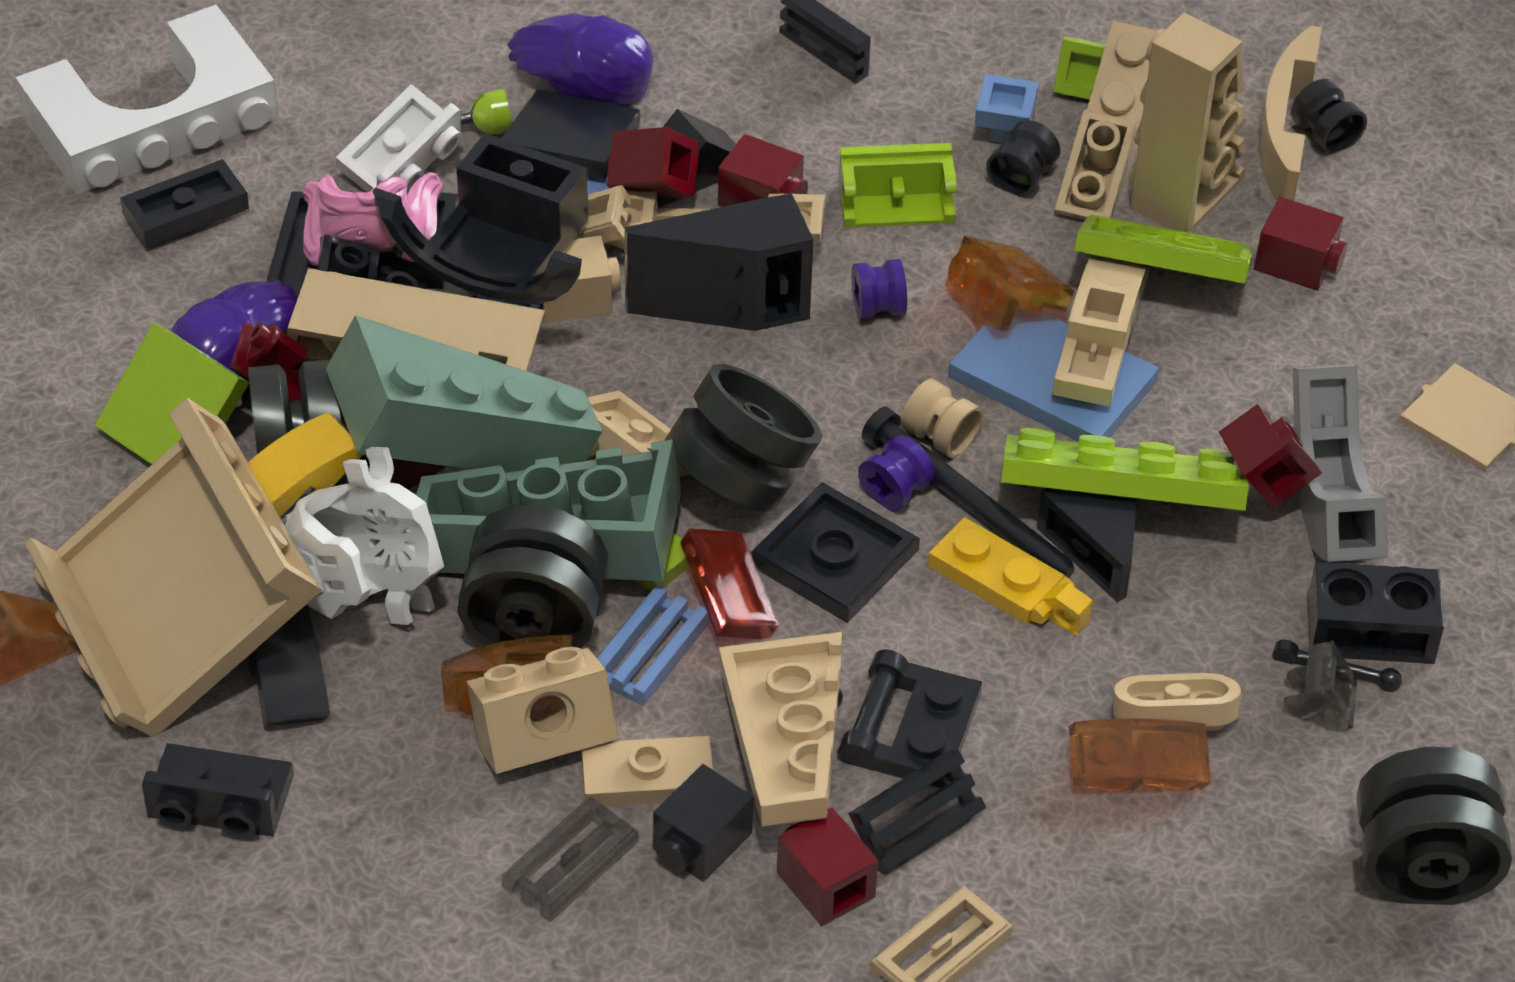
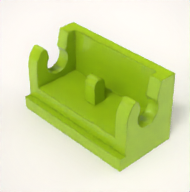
(897, 185)

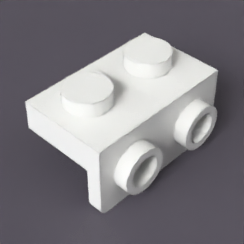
(401, 141)

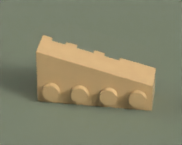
(1188, 125)
(463, 322)

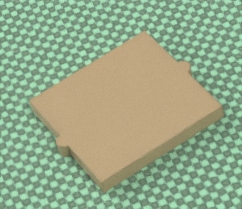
(1465, 416)

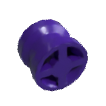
(879, 289)
(896, 473)

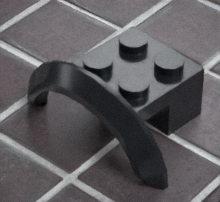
(509, 224)

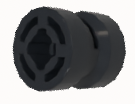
(1332, 120)
(1029, 151)

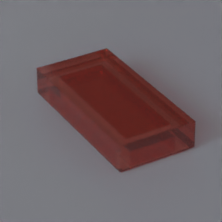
(729, 584)

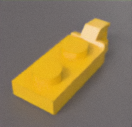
(1009, 578)

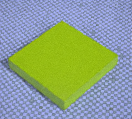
(156, 382)

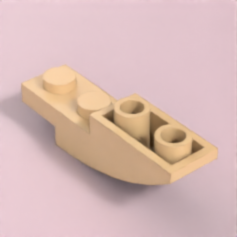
(1108, 127)
(1100, 329)

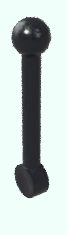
(1388, 679)

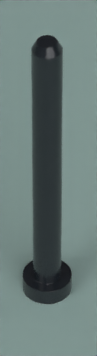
(886, 424)

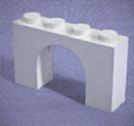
(104, 143)

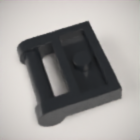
(932, 723)

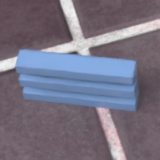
(673, 610)

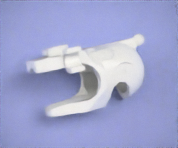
(367, 540)

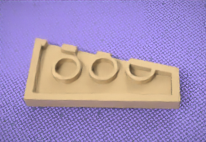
(786, 721)

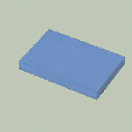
(1021, 370)

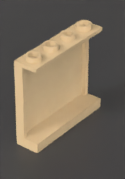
(176, 577)

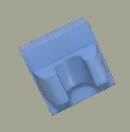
(1004, 104)

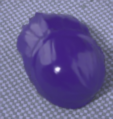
(585, 57)
(217, 321)

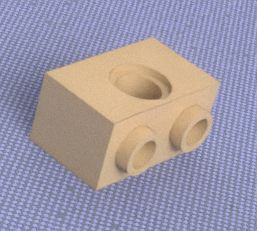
(574, 720)

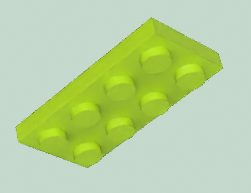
(1140, 473)

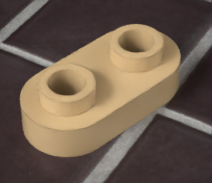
(1180, 697)

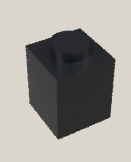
(702, 823)

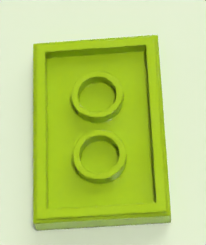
(1165, 248)

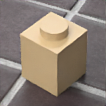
(594, 287)

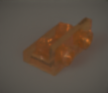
(1001, 278)

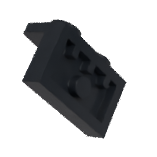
(217, 790)

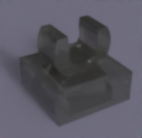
(1326, 688)

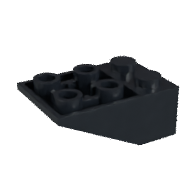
(723, 266)

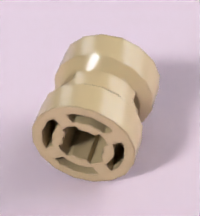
(942, 418)

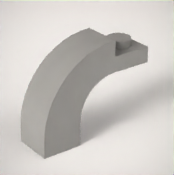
(1339, 506)

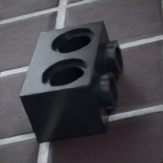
(1377, 611)

